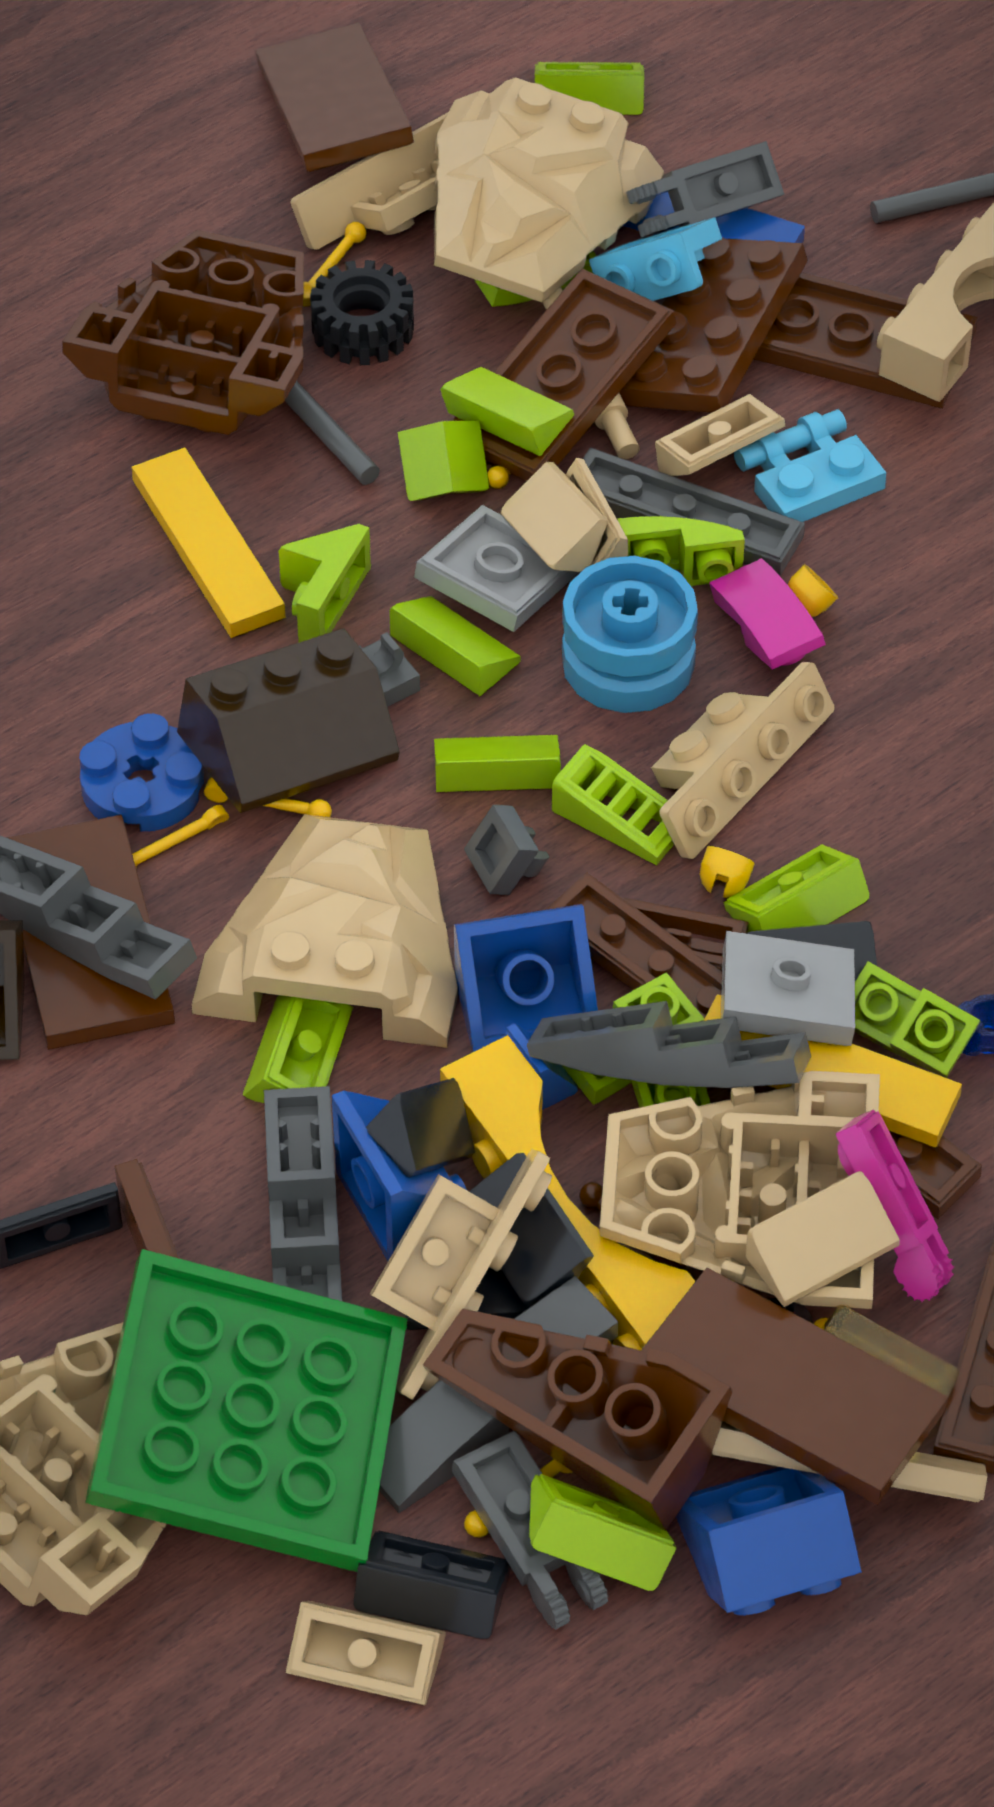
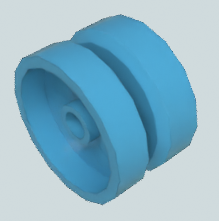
(629, 634)

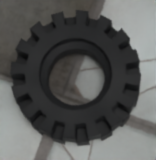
(362, 334)

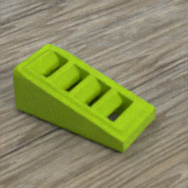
(588, 780)

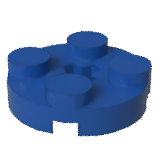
(137, 746)

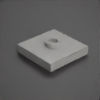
(491, 570)
(789, 987)

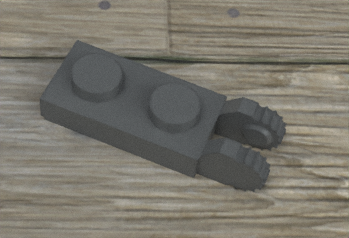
(712, 188)
(499, 1488)

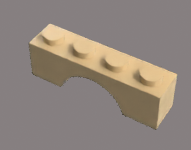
(930, 338)

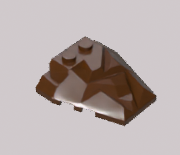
(199, 336)

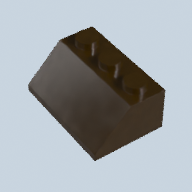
(288, 720)

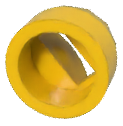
(812, 591)
(725, 867)

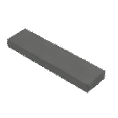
(644, 492)

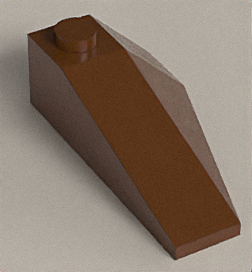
(606, 1411)

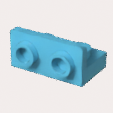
(661, 262)

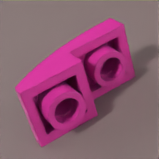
(769, 614)

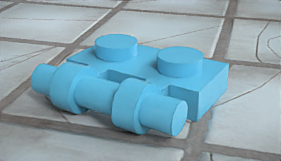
(817, 481)

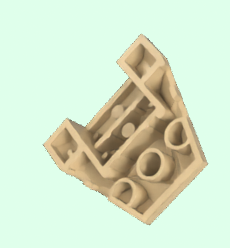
(532, 186)
(340, 920)
(703, 1175)
(48, 1443)

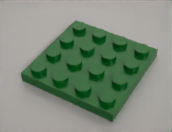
(248, 1411)

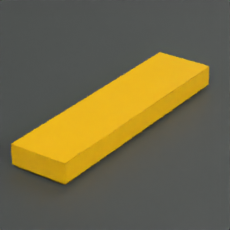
(208, 542)
(909, 1098)

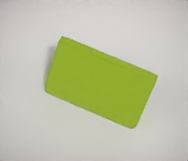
(604, 83)
(506, 409)
(451, 643)
(496, 763)
(803, 892)
(298, 1045)
(597, 1533)

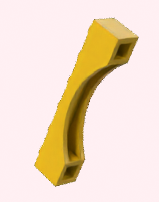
(505, 1119)

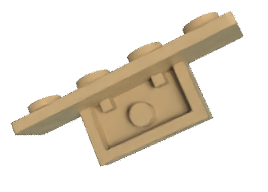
(376, 191)
(735, 753)
(448, 1254)

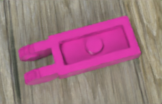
(921, 1254)

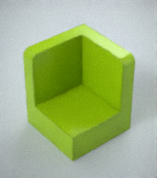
(443, 459)

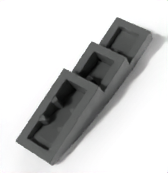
(87, 921)
(648, 1048)
(302, 1190)
(448, 1425)

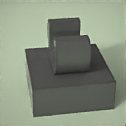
(394, 670)
(504, 850)

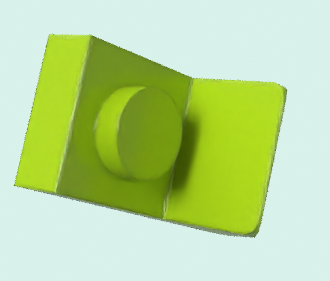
(325, 576)

